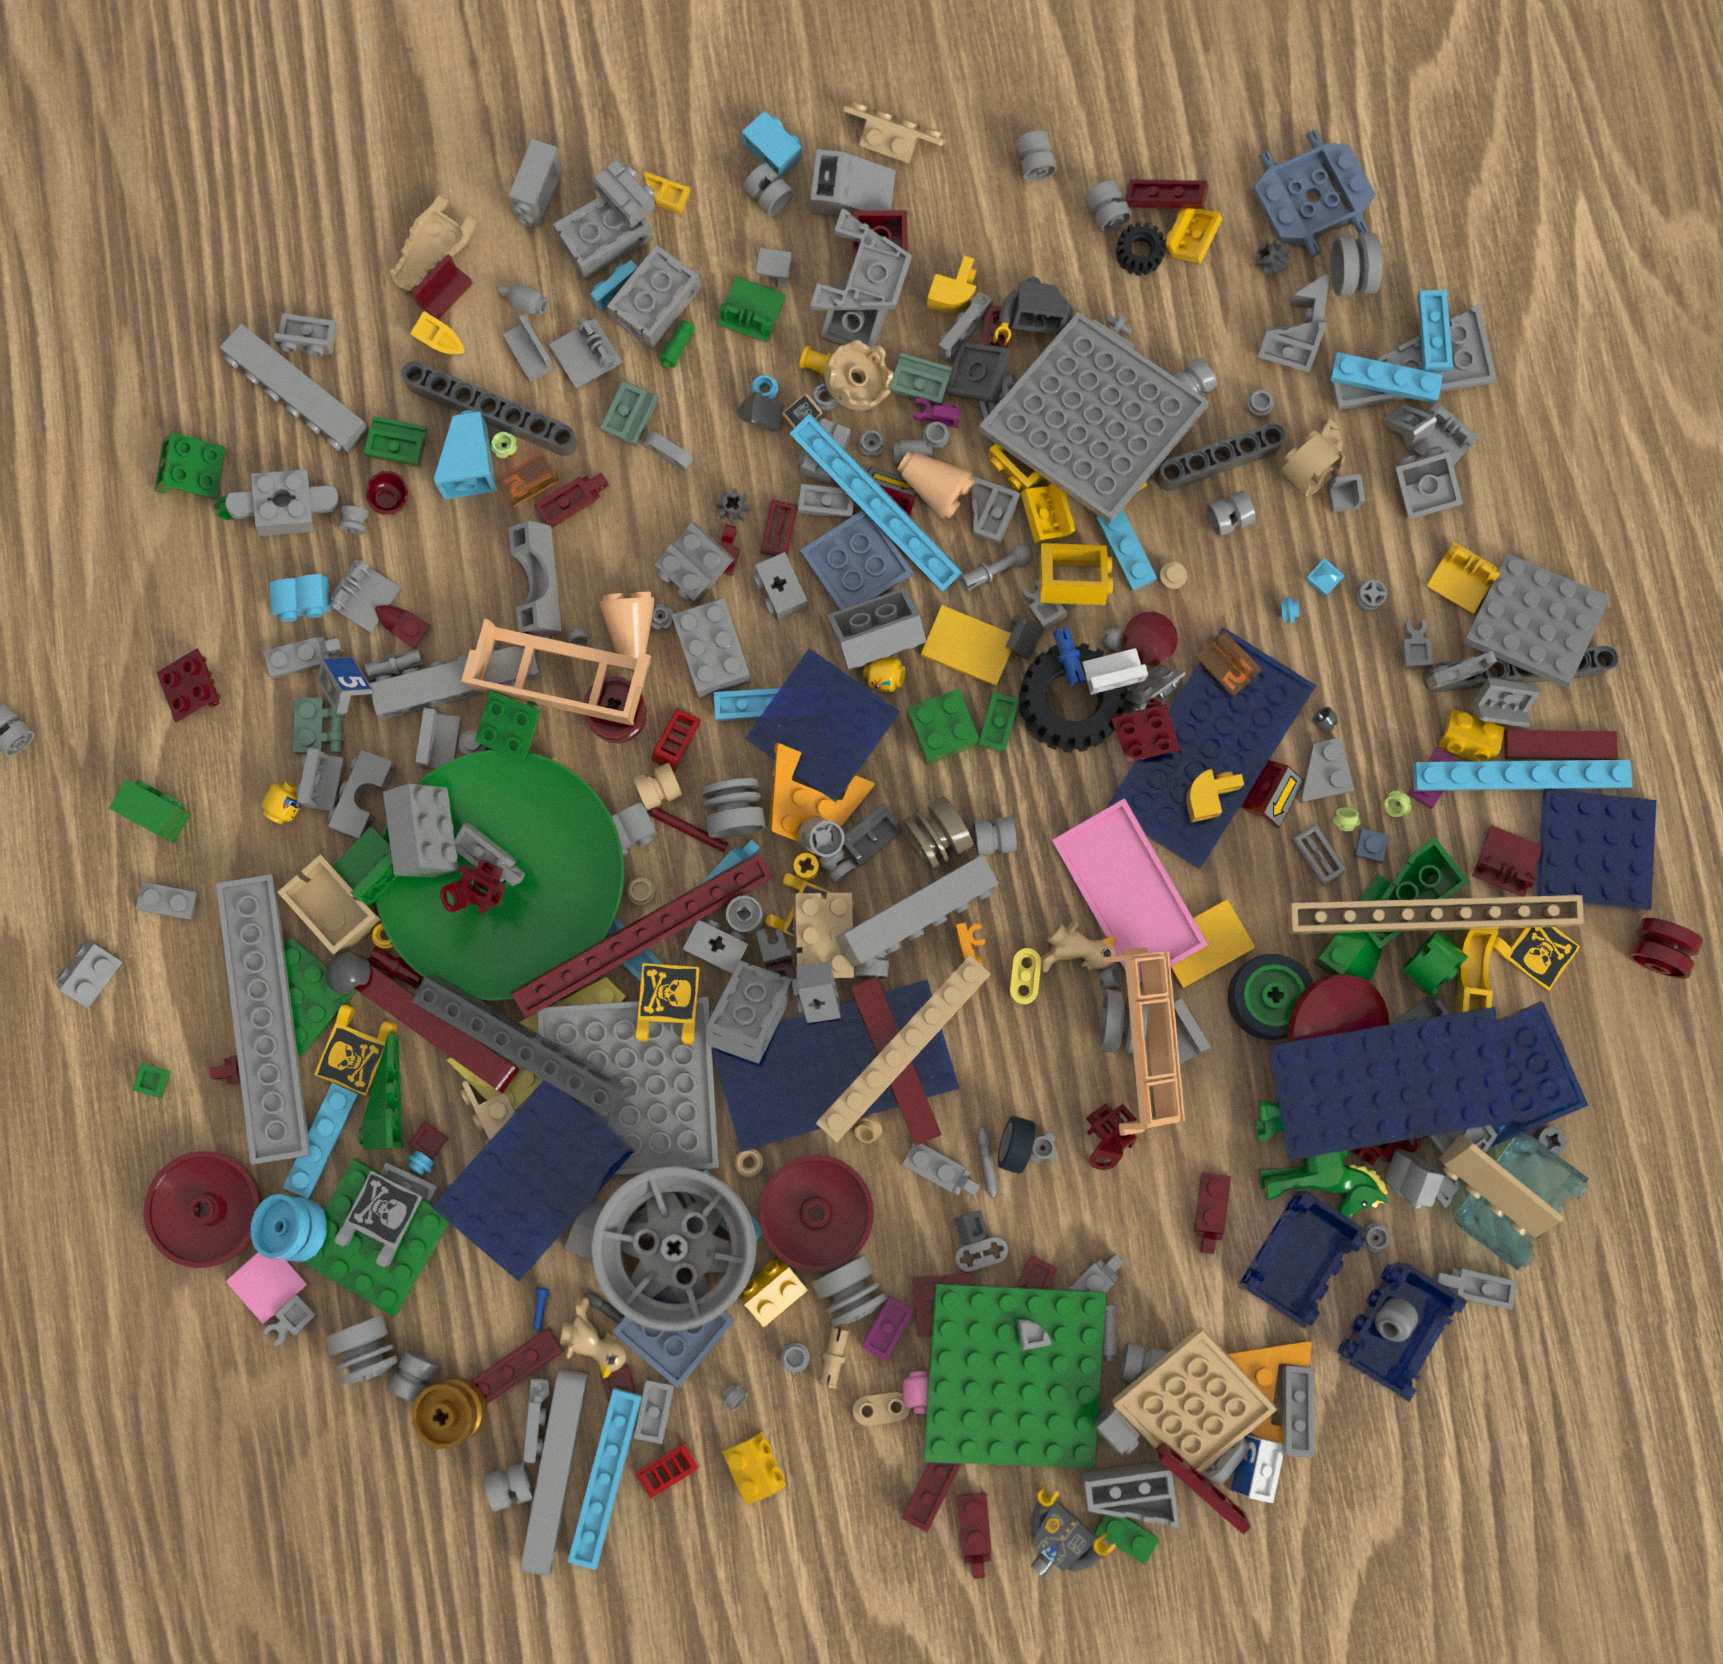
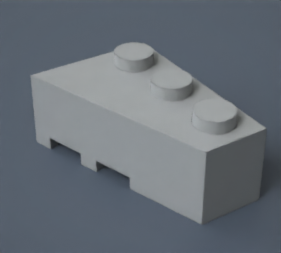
(1132, 1491)

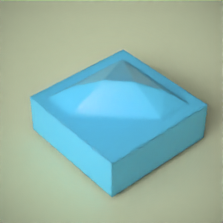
(1324, 577)

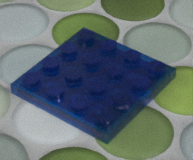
(826, 720)
(1597, 848)
(1537, 1072)

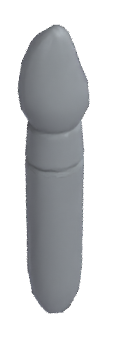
(987, 1162)

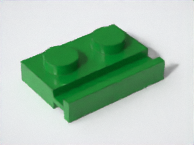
(395, 441)

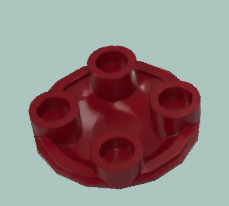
(1152, 637)

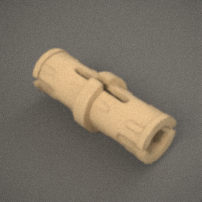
(833, 1357)

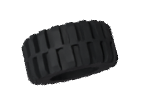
(1047, 724)

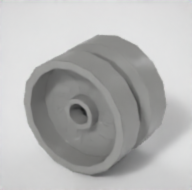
(1356, 264)
(1116, 1023)

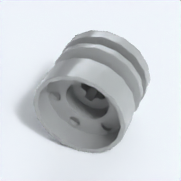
(732, 802)
(849, 1291)
(361, 1350)

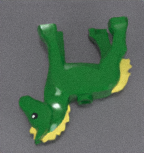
(1321, 1172)

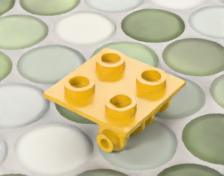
(1463, 577)

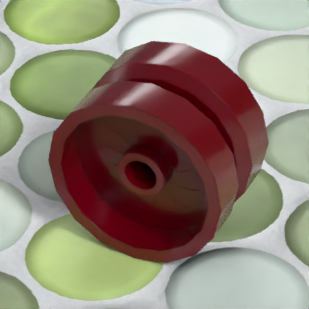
(614, 695)
(1665, 948)

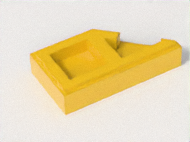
(667, 193)

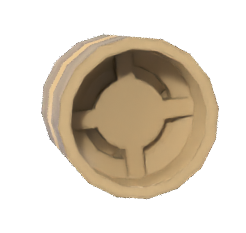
(657, 786)

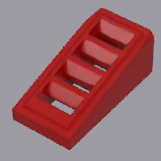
(665, 753)
(689, 1459)

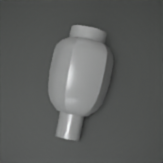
(525, 298)

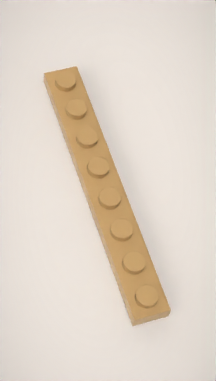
(903, 1049)

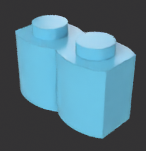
(299, 597)

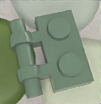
(309, 726)

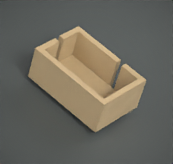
(330, 889)
(816, 928)

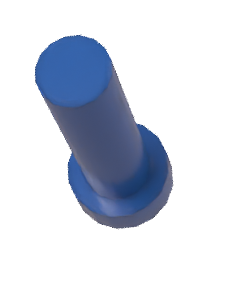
(541, 1294)

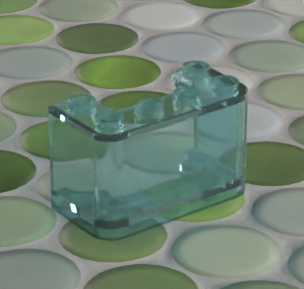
(1542, 1173)

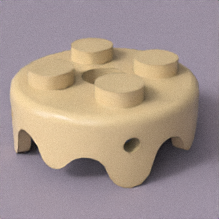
(869, 365)

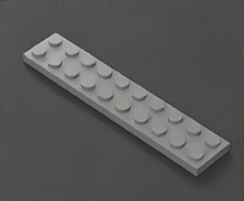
(263, 1019)

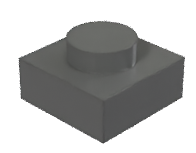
(971, 1228)

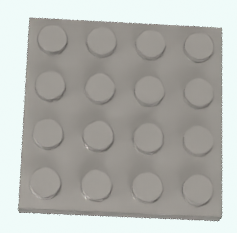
(1537, 620)

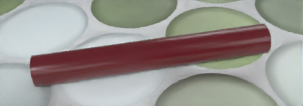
(688, 829)

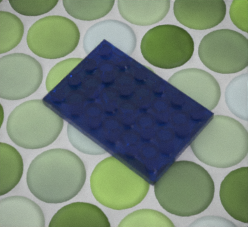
(532, 1179)

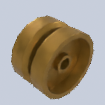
(449, 1412)

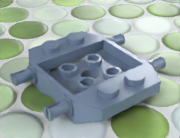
(1284, 188)

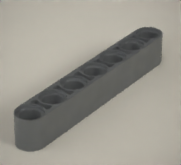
(480, 399)
(1588, 667)

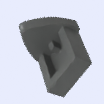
(761, 411)
(1023, 637)

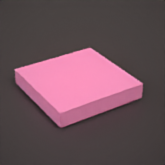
(266, 1285)

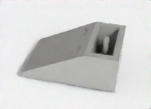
(849, 184)

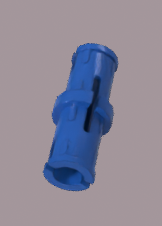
(1069, 656)

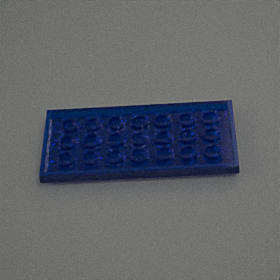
(1218, 736)
(815, 1064)
(1391, 1083)

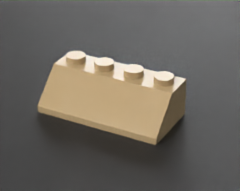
(1500, 1187)

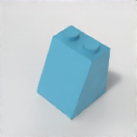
(466, 458)

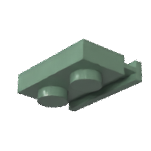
(920, 379)
(629, 414)

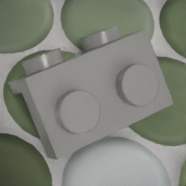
(306, 334)
(1505, 702)
(319, 780)
(87, 973)

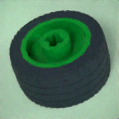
(1249, 991)

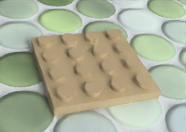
(1195, 1401)

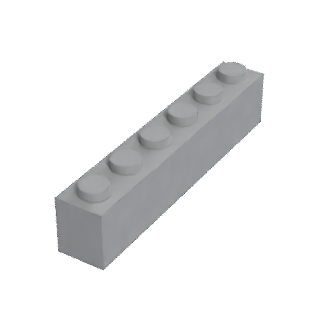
(294, 389)
(443, 683)
(917, 911)

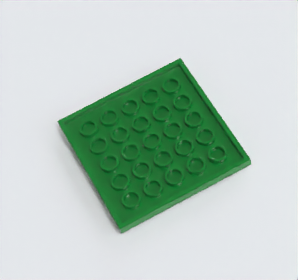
(1007, 1402)

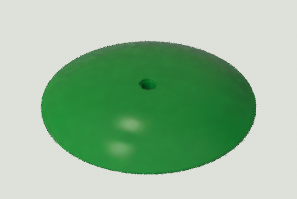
(561, 907)

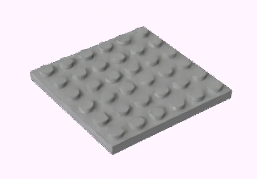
(1094, 417)
(671, 1084)

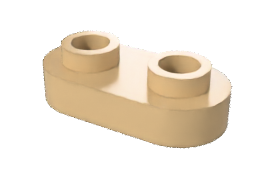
(881, 1408)

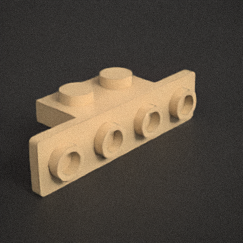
(890, 136)
(490, 1114)

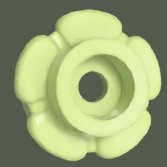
(499, 439)
(1392, 806)
(1346, 819)

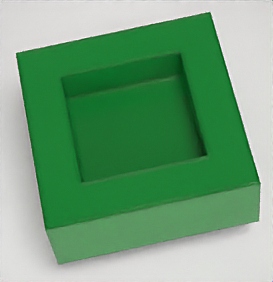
(151, 1080)

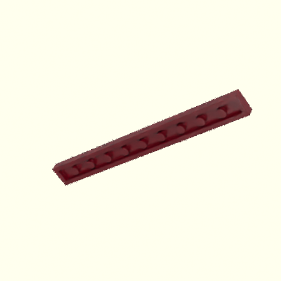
(641, 935)
(939, 1476)

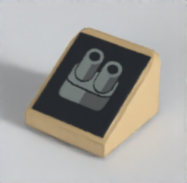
(800, 409)

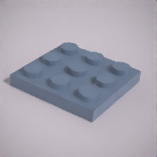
(856, 561)
(673, 1352)

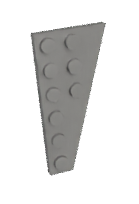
(1470, 363)

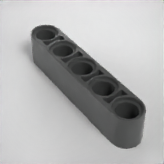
(1229, 447)

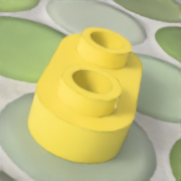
(1025, 976)

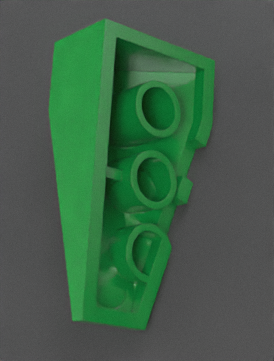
(1354, 951)
(383, 1112)

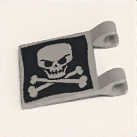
(381, 1212)

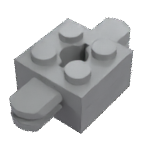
(282, 502)

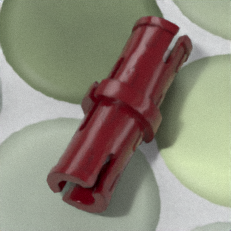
(395, 967)

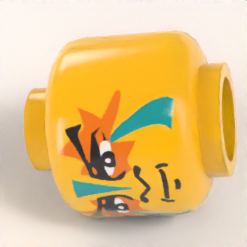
(884, 674)

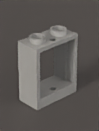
(535, 183)

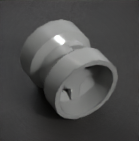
(836, 872)

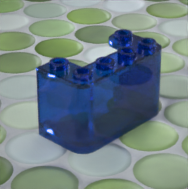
(1301, 1258)
(1396, 1363)

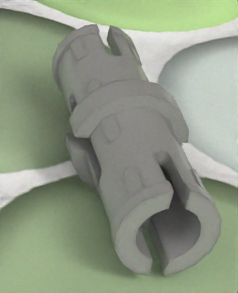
(394, 664)

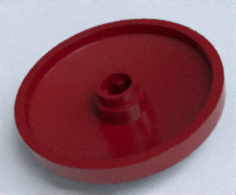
(1336, 1006)
(201, 1209)
(816, 1213)

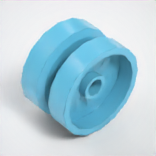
(288, 1228)

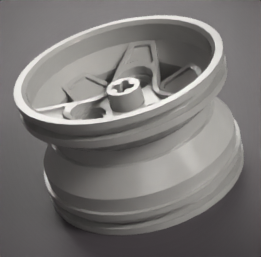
(660, 1267)

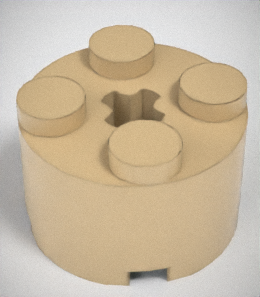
(1312, 464)

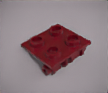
(188, 685)
(1146, 732)
(1508, 861)

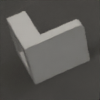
(775, 264)
(1346, 493)

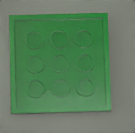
(355, 1263)

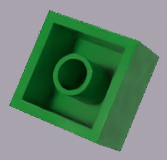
(942, 726)
(146, 808)

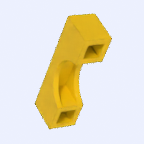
(1472, 982)

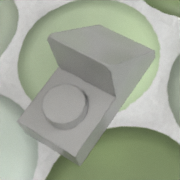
(1313, 299)
(1412, 424)

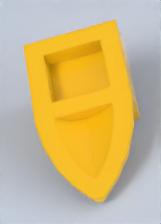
(436, 335)

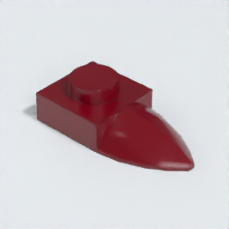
(402, 624)

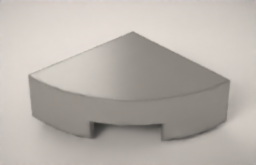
(1031, 1335)

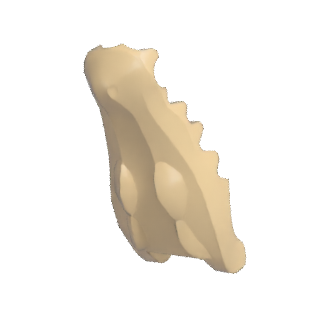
(429, 242)

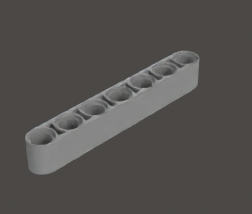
(554, 1472)

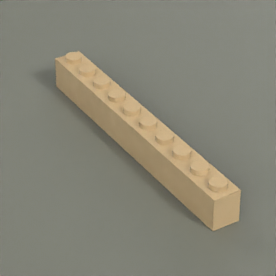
(1435, 914)

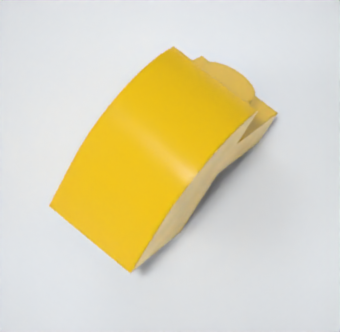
(953, 295)
(1203, 793)

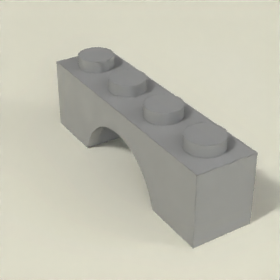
(533, 547)

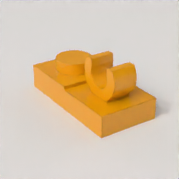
(965, 940)

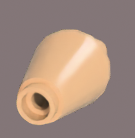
(936, 482)
(628, 621)

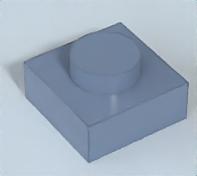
(1371, 845)

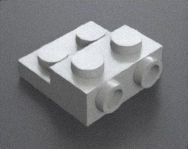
(1428, 482)
(693, 563)

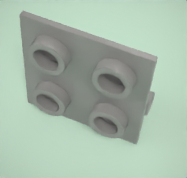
(585, 352)
(1448, 433)
(360, 594)
(1159, 683)

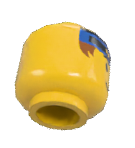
(281, 802)

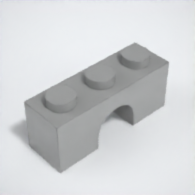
(367, 773)

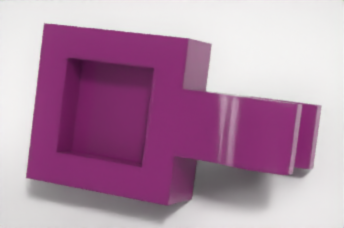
(943, 413)

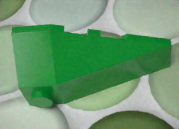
(1425, 875)

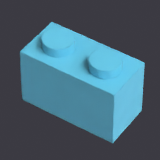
(772, 144)

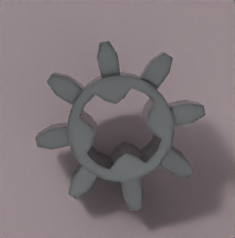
(1272, 257)
(735, 499)

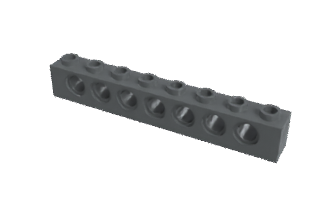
(520, 1044)

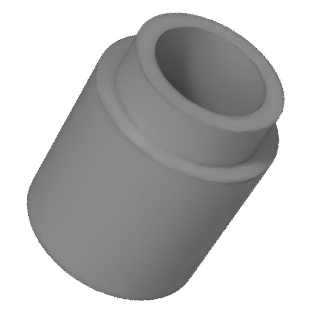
(914, 446)

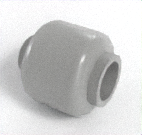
(1396, 1320)

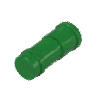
(676, 344)

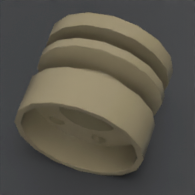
(938, 833)

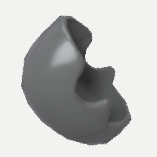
(347, 972)

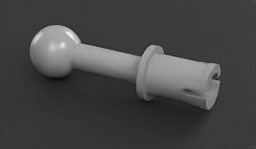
(1019, 555)

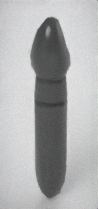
(598, 1303)

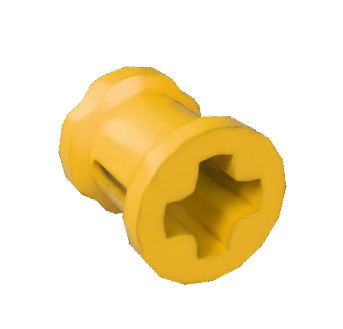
(813, 360)
(802, 859)

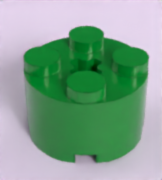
(1433, 964)

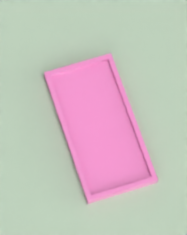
(1129, 885)

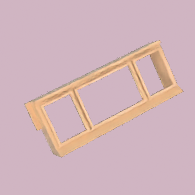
(479, 659)
(1161, 1038)

